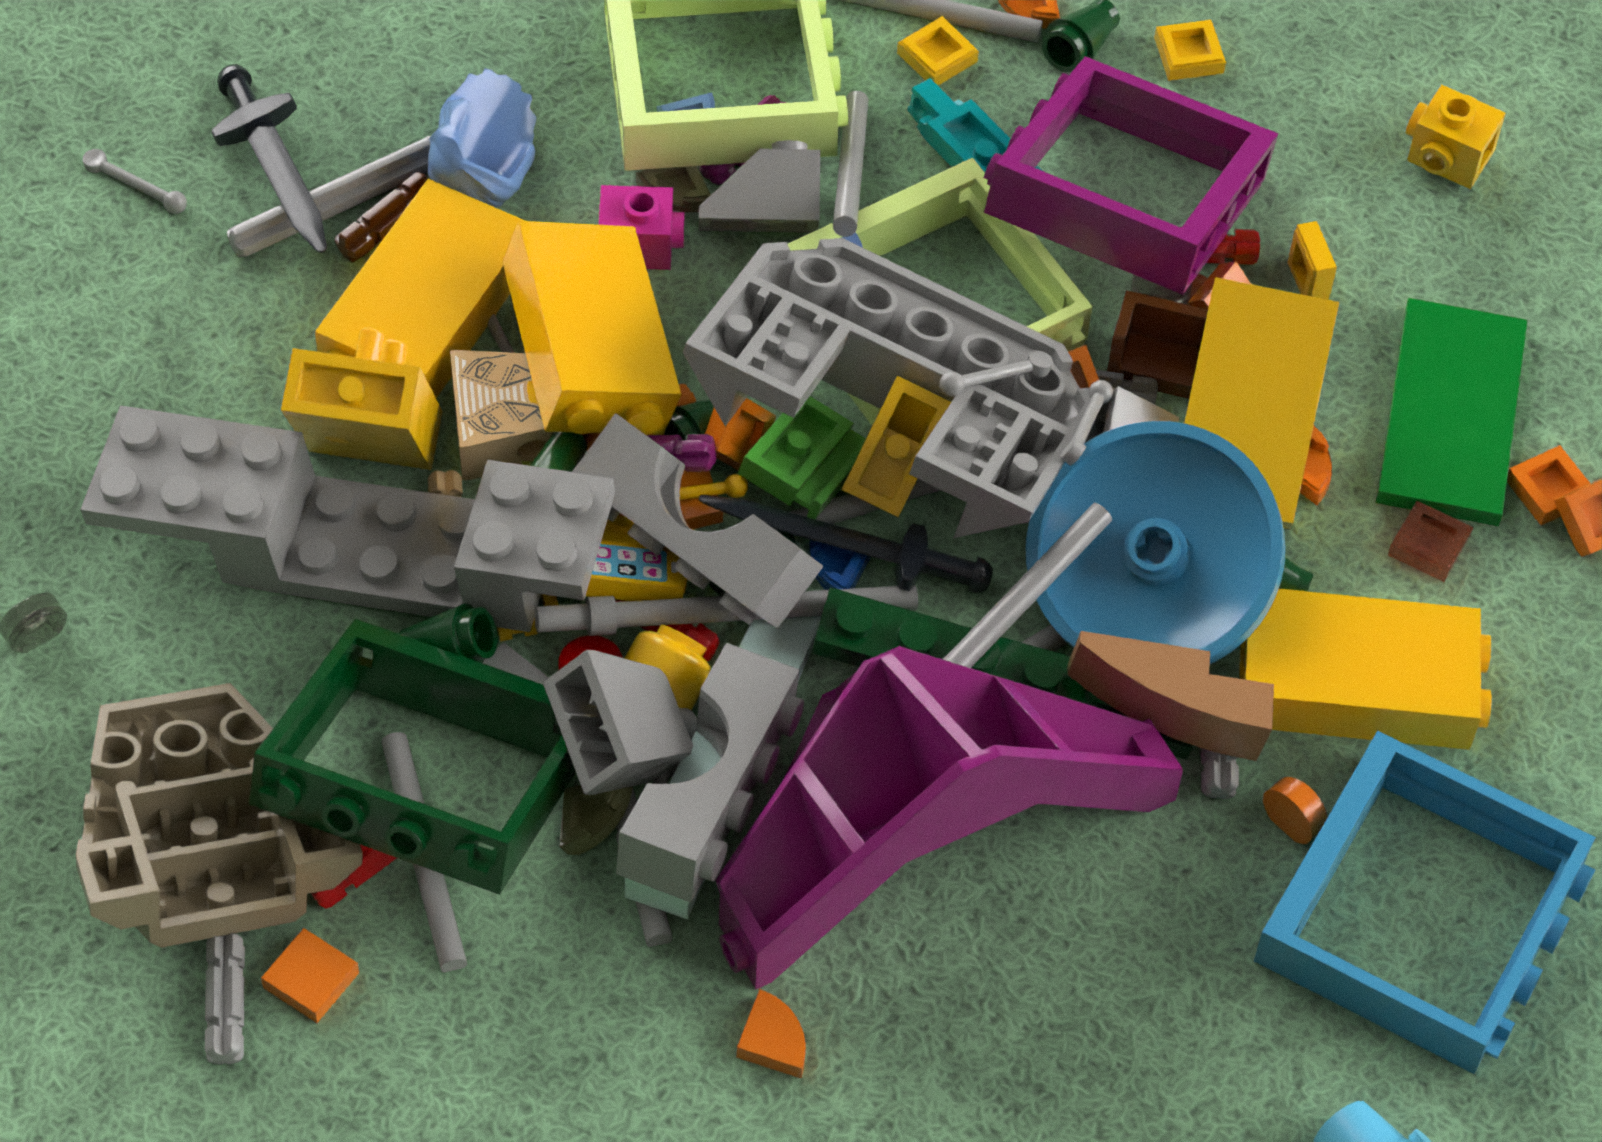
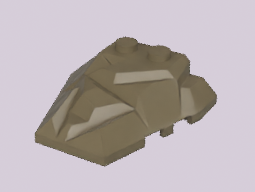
(174, 828)

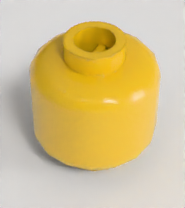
(677, 657)

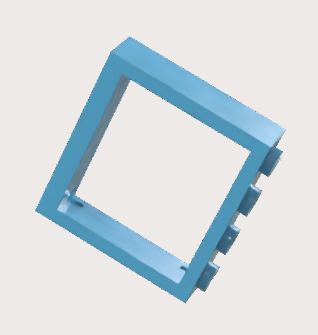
(1473, 806)

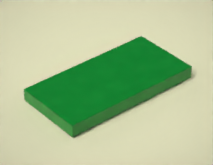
(1452, 411)

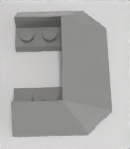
(863, 323)

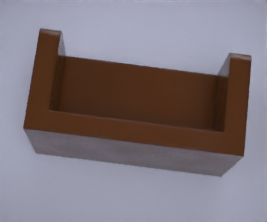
(1158, 342)

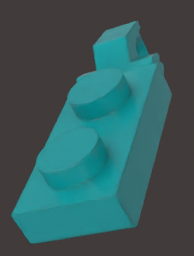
(956, 127)

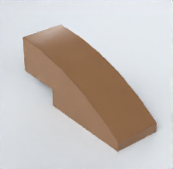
(1175, 692)

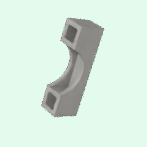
(749, 561)
(681, 827)

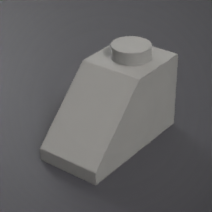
(768, 193)

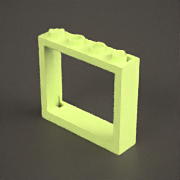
(722, 133)
(945, 199)

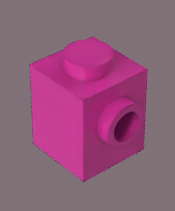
(651, 215)

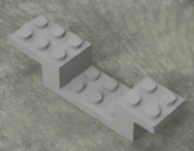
(347, 540)

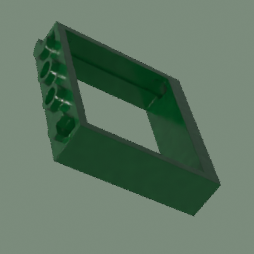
(438, 686)

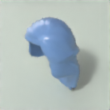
(484, 139)

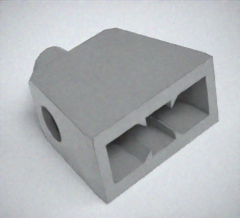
(618, 721)

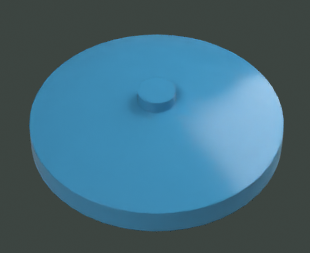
(1187, 546)

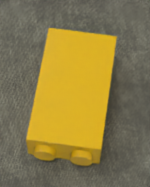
(428, 282)
(590, 327)
(1263, 378)
(1372, 667)

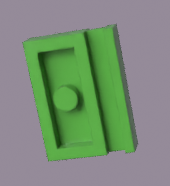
(804, 457)

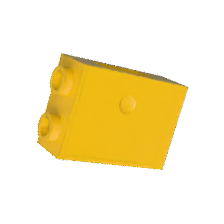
(364, 403)

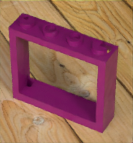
(1106, 227)

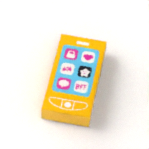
(635, 573)

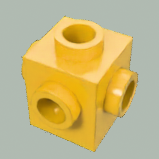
(1454, 135)

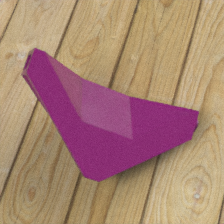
(904, 766)

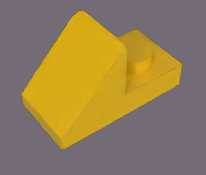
(895, 438)

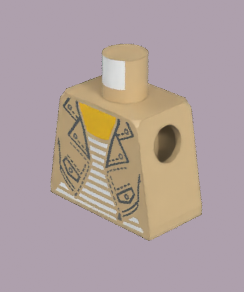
(495, 410)

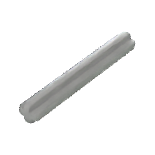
(333, 197)

